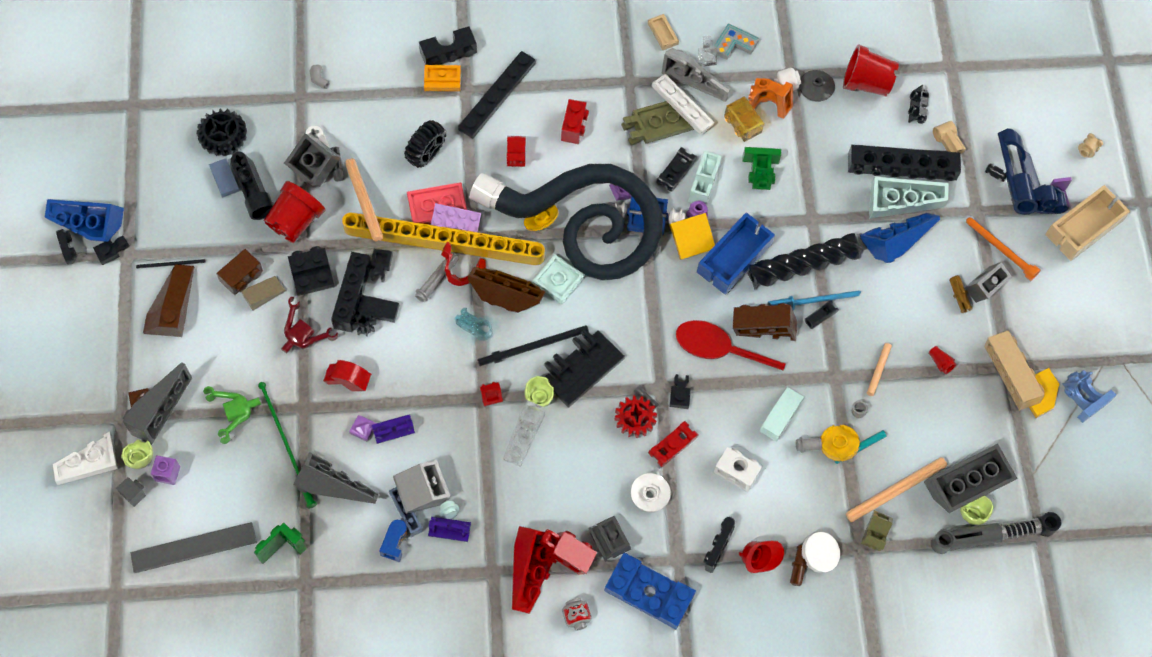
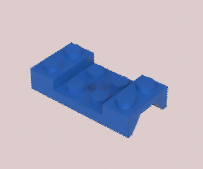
(632, 578)

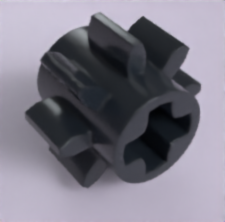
(364, 318)

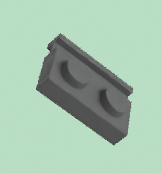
(609, 538)

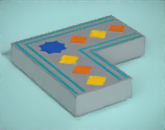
(735, 37)

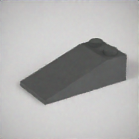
(154, 408)

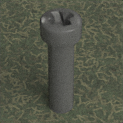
(639, 390)

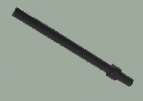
(497, 356)

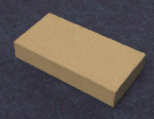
(663, 32)

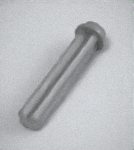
(423, 293)

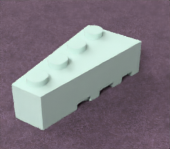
(904, 196)

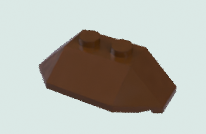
(505, 290)

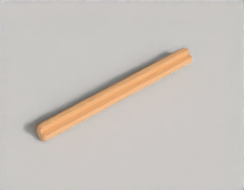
(364, 200)
(896, 489)

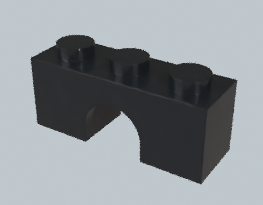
(462, 46)

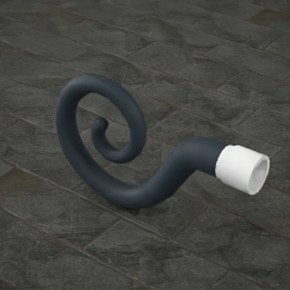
(495, 195)

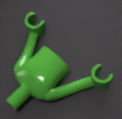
(236, 410)

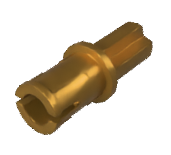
(960, 294)

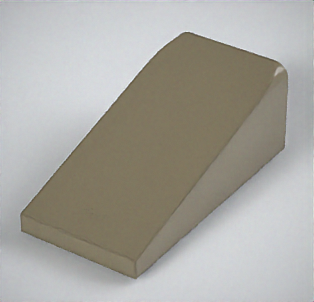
(262, 292)

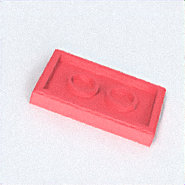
(423, 201)

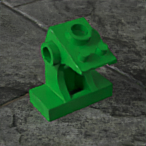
(761, 171)

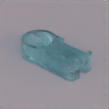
(471, 324)

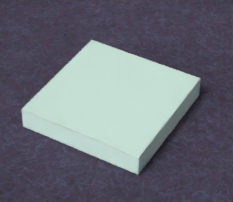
(558, 279)

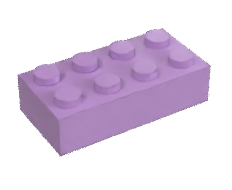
(455, 218)

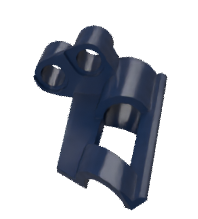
(1024, 187)

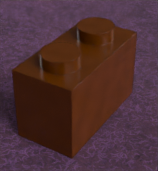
(240, 272)

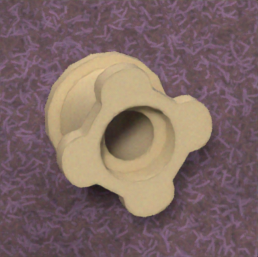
(1090, 146)

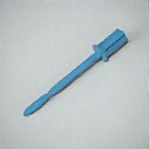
(790, 301)

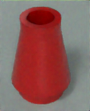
(942, 360)

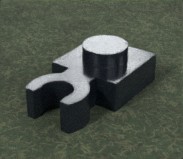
(380, 261)
(680, 395)

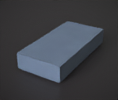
(224, 177)

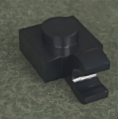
(109, 251)

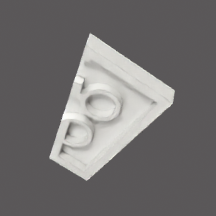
(90, 461)

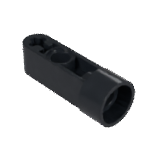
(257, 199)

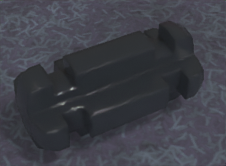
(996, 172)

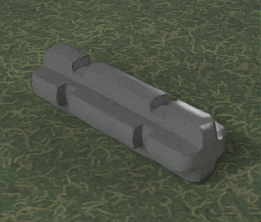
(337, 170)

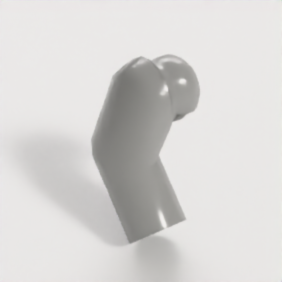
(315, 74)

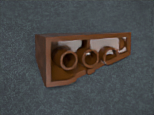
(170, 307)

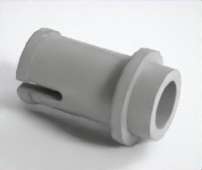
(808, 444)

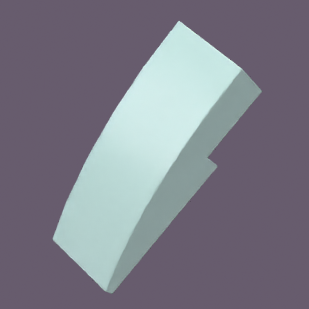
(705, 177)
(781, 414)

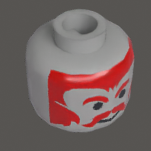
(576, 614)

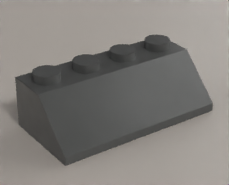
(971, 479)

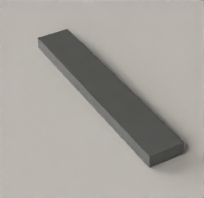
(193, 547)

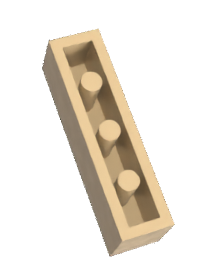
(1014, 370)

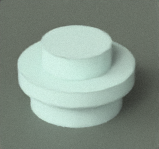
(448, 510)

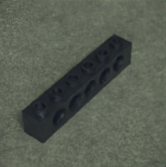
(911, 157)

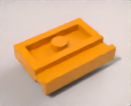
(442, 77)

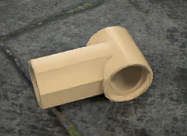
(948, 136)

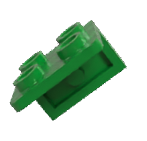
(279, 535)

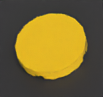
(840, 442)

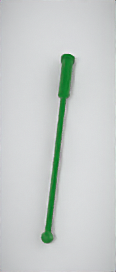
(308, 496)

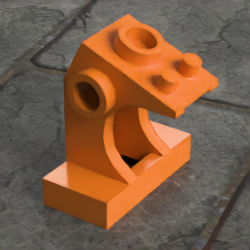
(779, 94)

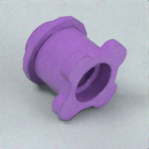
(697, 208)

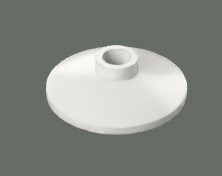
(650, 483)

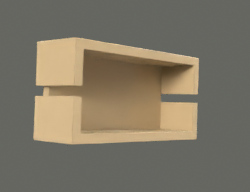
(1087, 223)

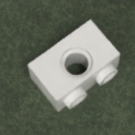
(742, 479)

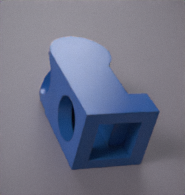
(395, 534)

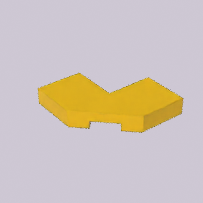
(1050, 388)

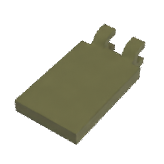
(655, 123)

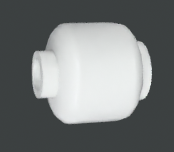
(788, 75)

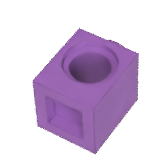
(165, 470)

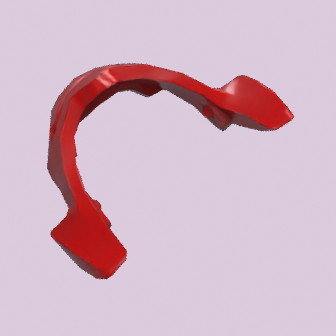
(453, 279)

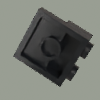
(310, 271)

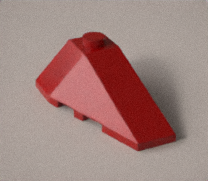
(529, 568)

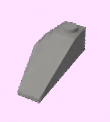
(686, 70)

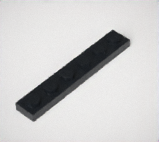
(496, 94)

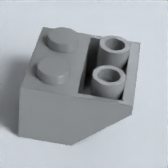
(421, 487)

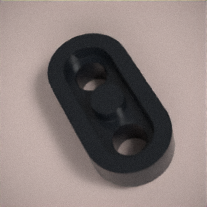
(64, 241)

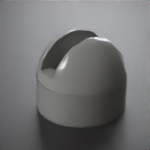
(858, 408)

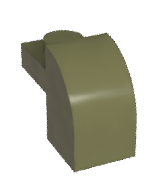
(877, 531)

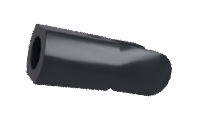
(820, 315)

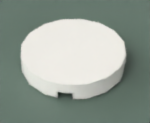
(821, 552)

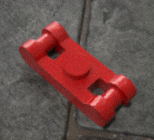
(673, 444)

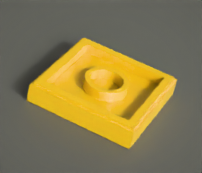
(692, 236)

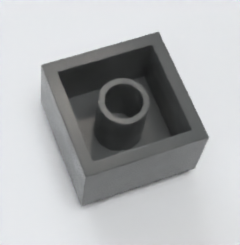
(312, 160)

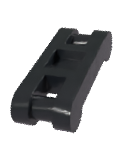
(676, 169)

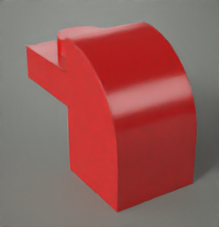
(516, 151)
(348, 374)

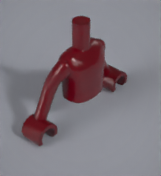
(301, 332)

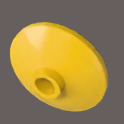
(541, 220)

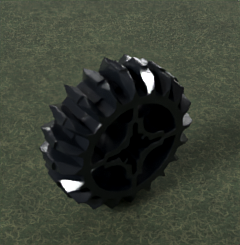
(220, 140)
(425, 143)

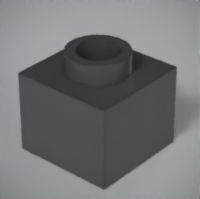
(131, 491)

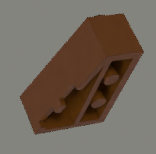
(765, 320)

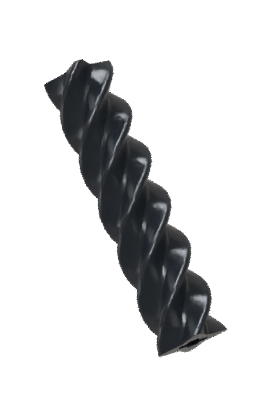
(802, 260)

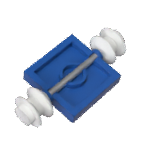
(636, 219)

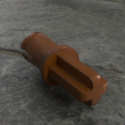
(799, 567)

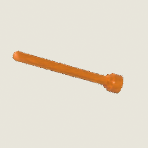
(1030, 270)

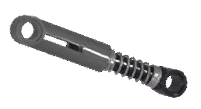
(993, 533)

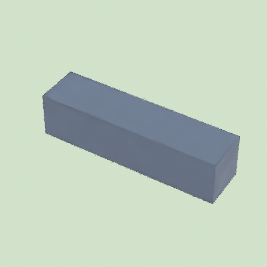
(410, 518)

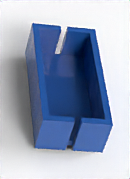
(734, 253)

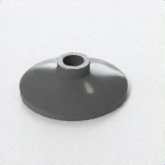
(815, 91)

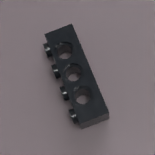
(351, 291)

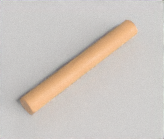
(879, 369)

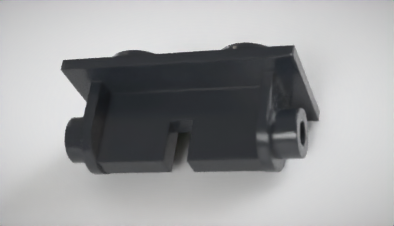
(919, 98)

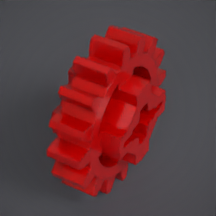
(642, 415)

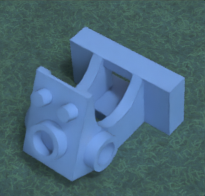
(1082, 380)

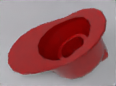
(762, 555)

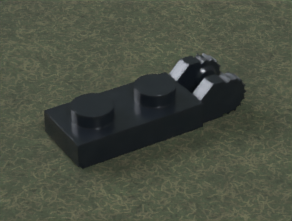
(719, 543)

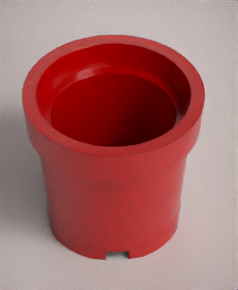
(869, 72)
(293, 212)

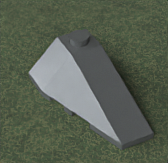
(320, 479)

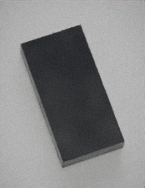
(380, 308)

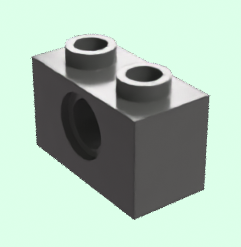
(988, 282)

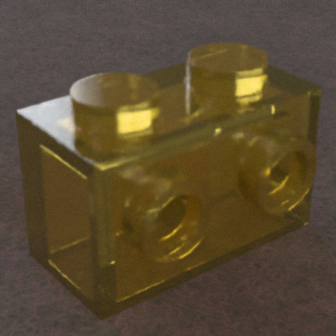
(744, 119)

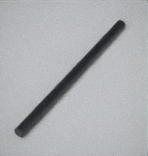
(171, 263)

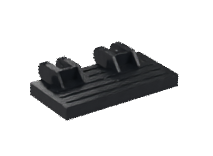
(583, 371)

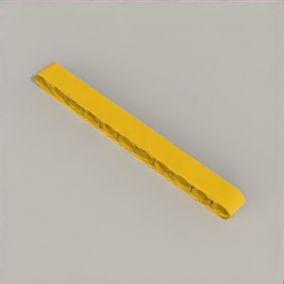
(454, 236)

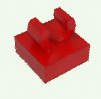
(491, 393)

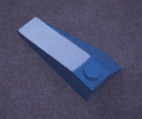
(87, 219)
(899, 238)

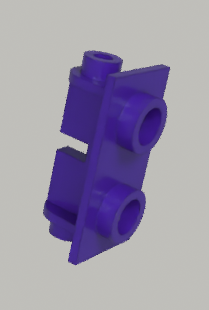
(393, 429)
(449, 529)

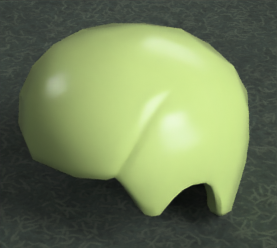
(539, 391)
(137, 454)
(977, 511)

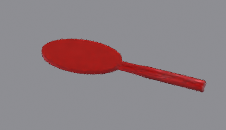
(712, 342)

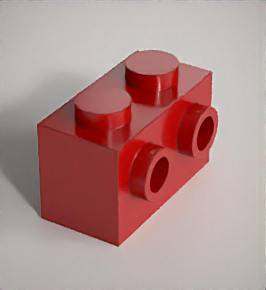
(573, 121)

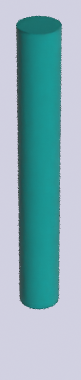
(870, 441)

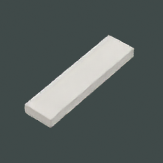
(682, 104)

